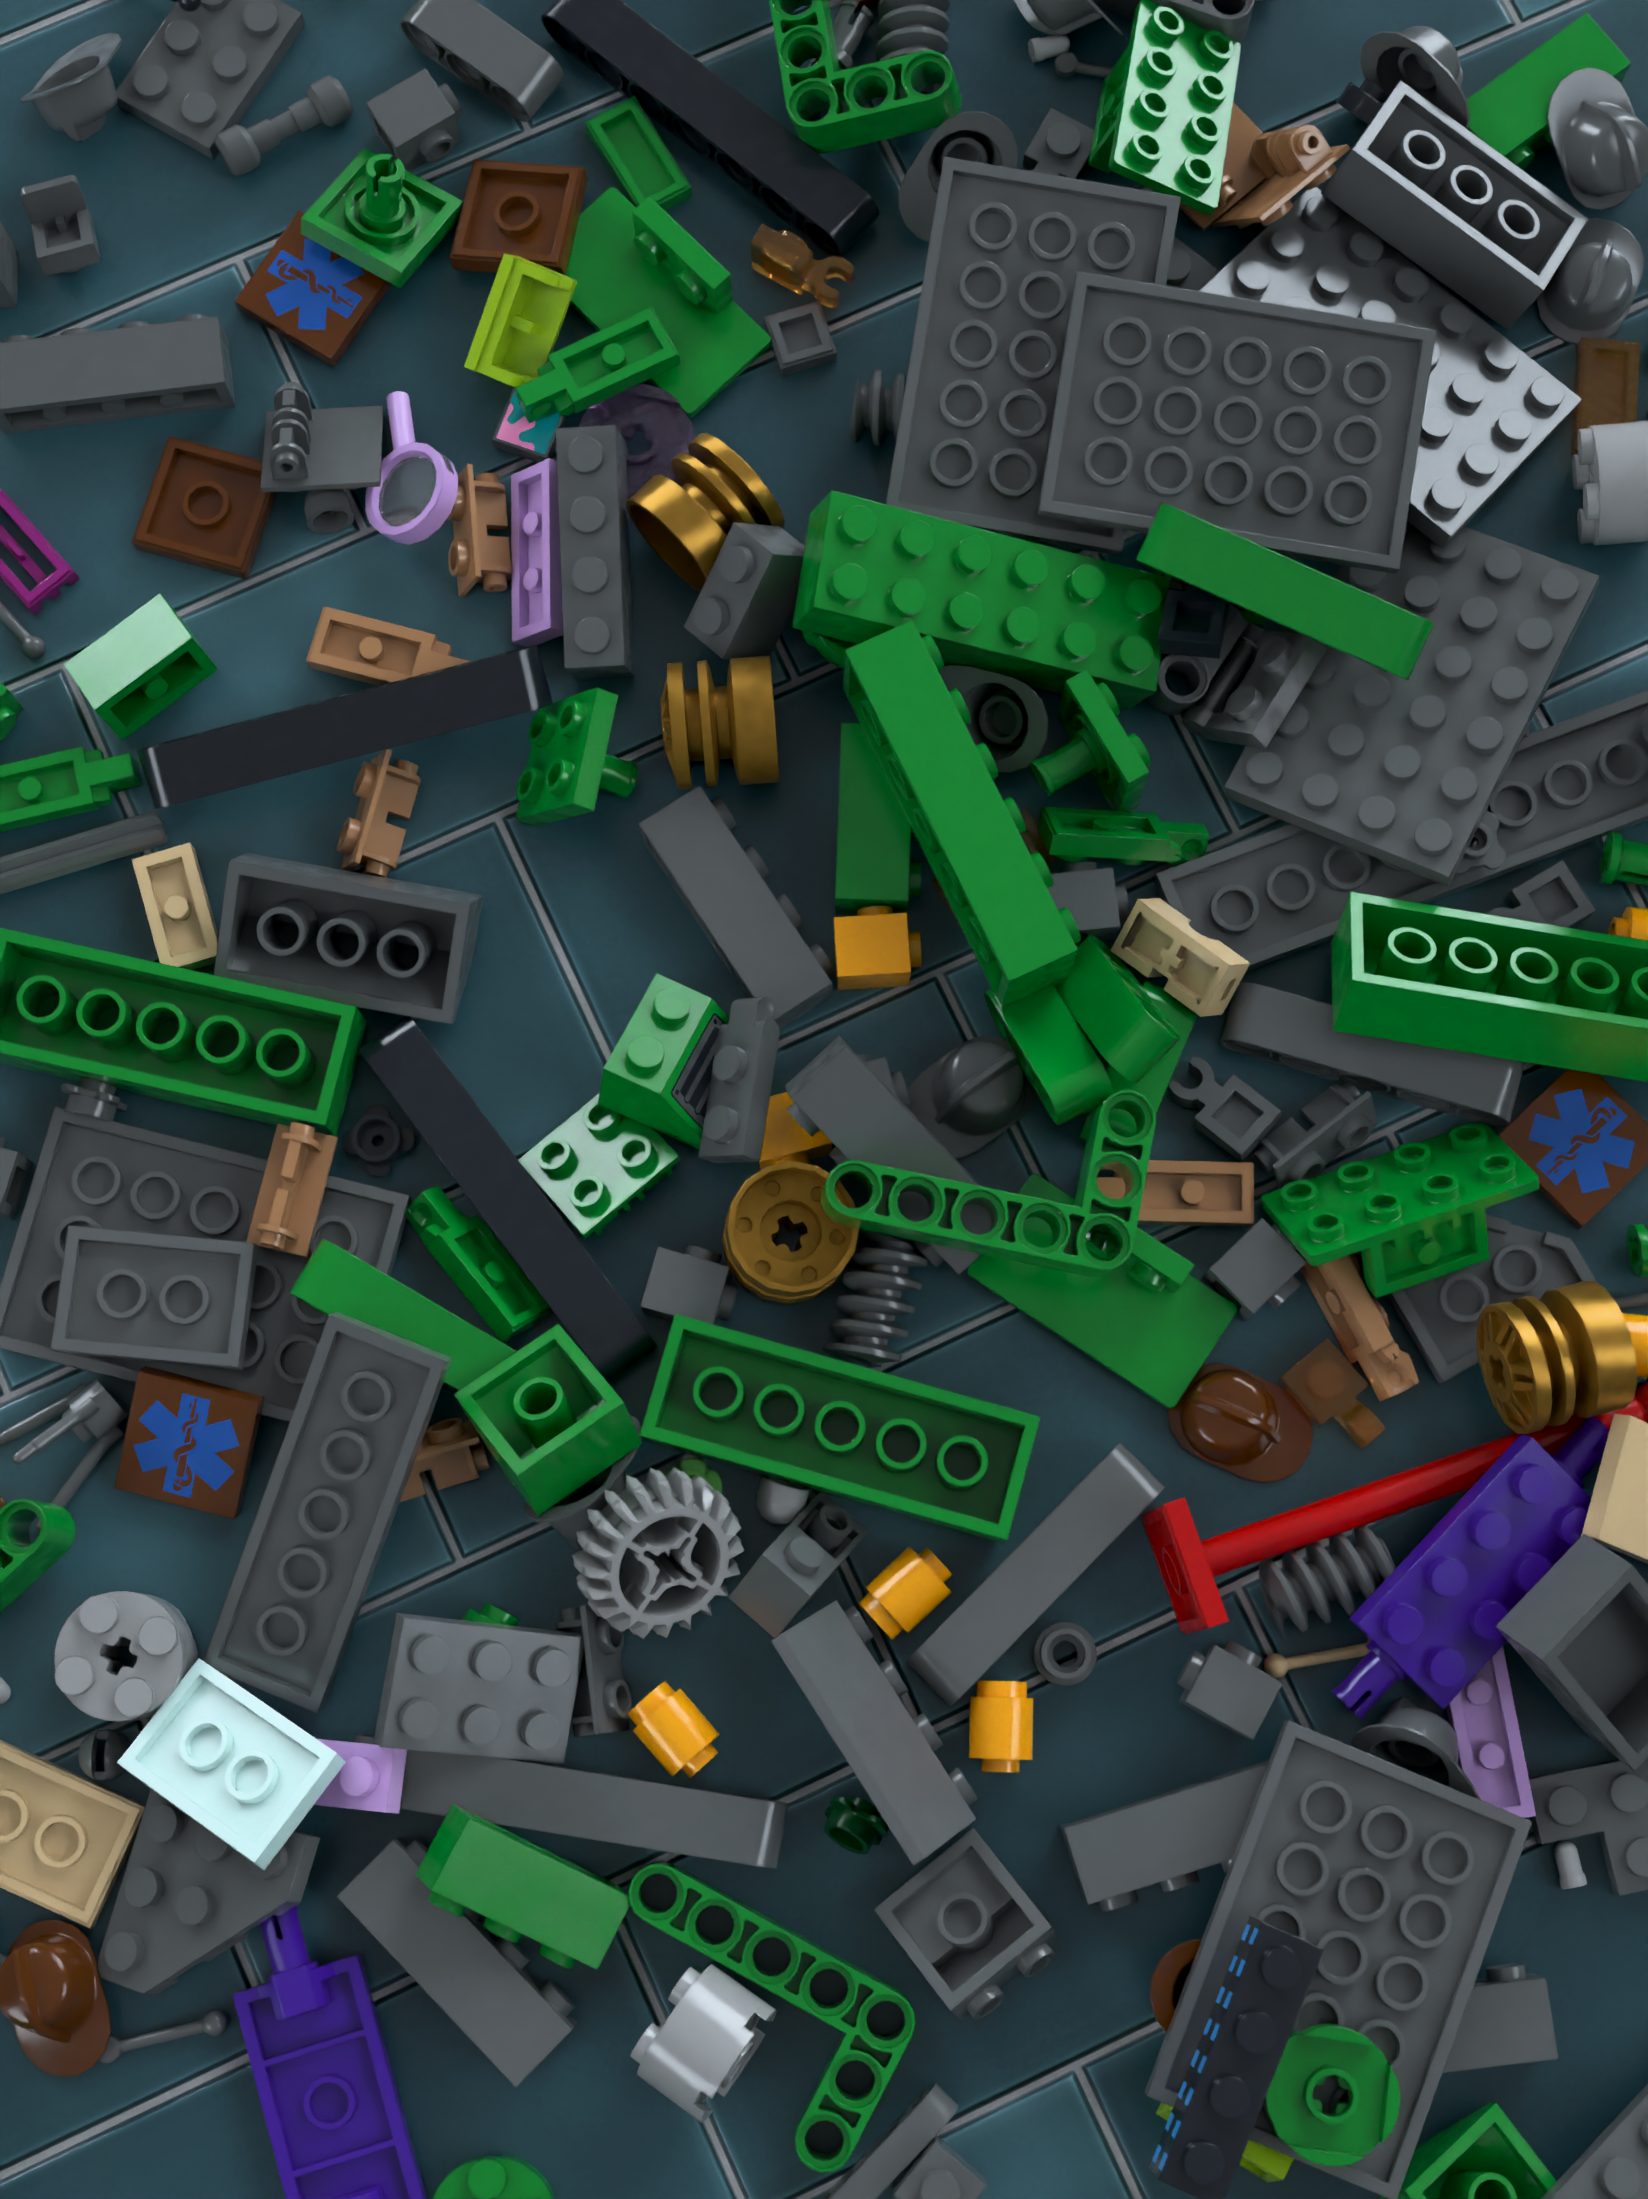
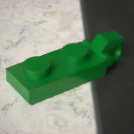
(599, 367)
(62, 785)
(1119, 835)
(477, 1265)

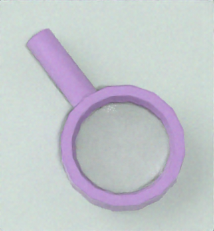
(415, 482)

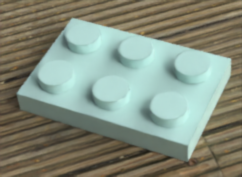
(231, 1763)

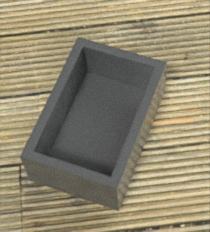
(1589, 1644)

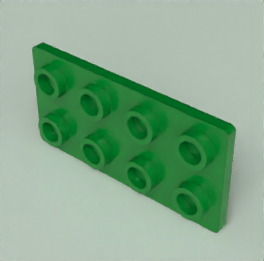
(1168, 107)
(644, 260)
(1406, 1209)
(1139, 1321)

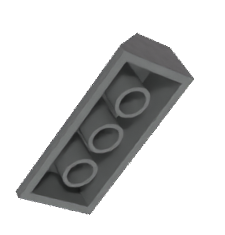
(1455, 206)
(347, 936)
(875, 1731)

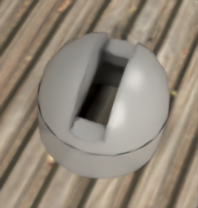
(779, 1500)

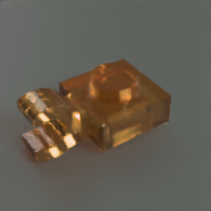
(791, 263)
(1327, 1388)

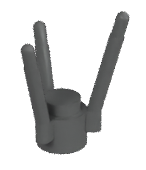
(86, 1411)

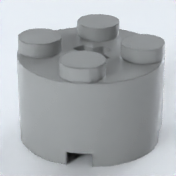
(1614, 483)
(89, 1663)
(702, 2040)

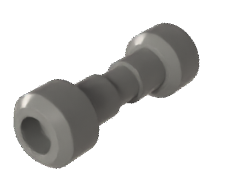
(324, 104)

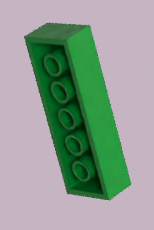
(980, 597)
(959, 813)
(1491, 986)
(176, 1033)
(840, 1428)

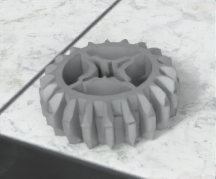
(658, 1519)

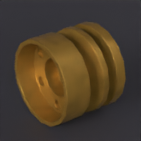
(693, 519)
(721, 722)
(792, 1197)
(1556, 1357)

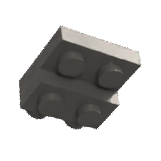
(969, 1927)

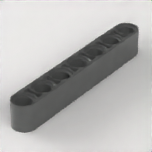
(596, 1806)

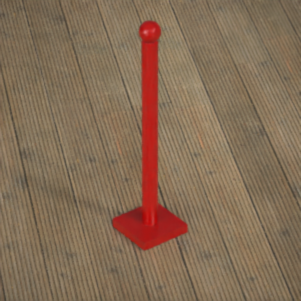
(1192, 1564)

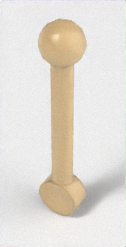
(1277, 1665)

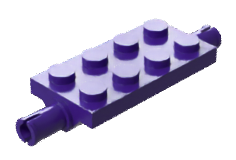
(1446, 1597)
(325, 2075)

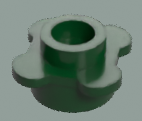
(854, 1824)

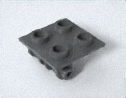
(320, 446)

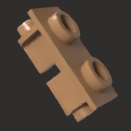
(473, 553)
(382, 792)
(292, 1189)
(449, 1455)

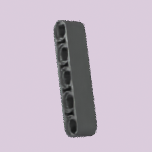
(1301, 1037)
(1035, 1574)

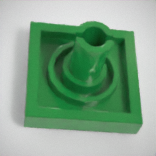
(381, 217)
(1096, 746)
(571, 759)

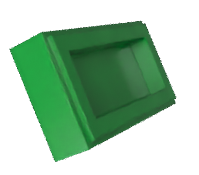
(637, 156)

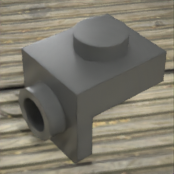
(61, 225)

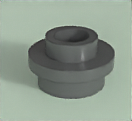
(1085, 1653)

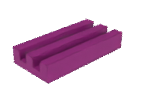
(46, 586)

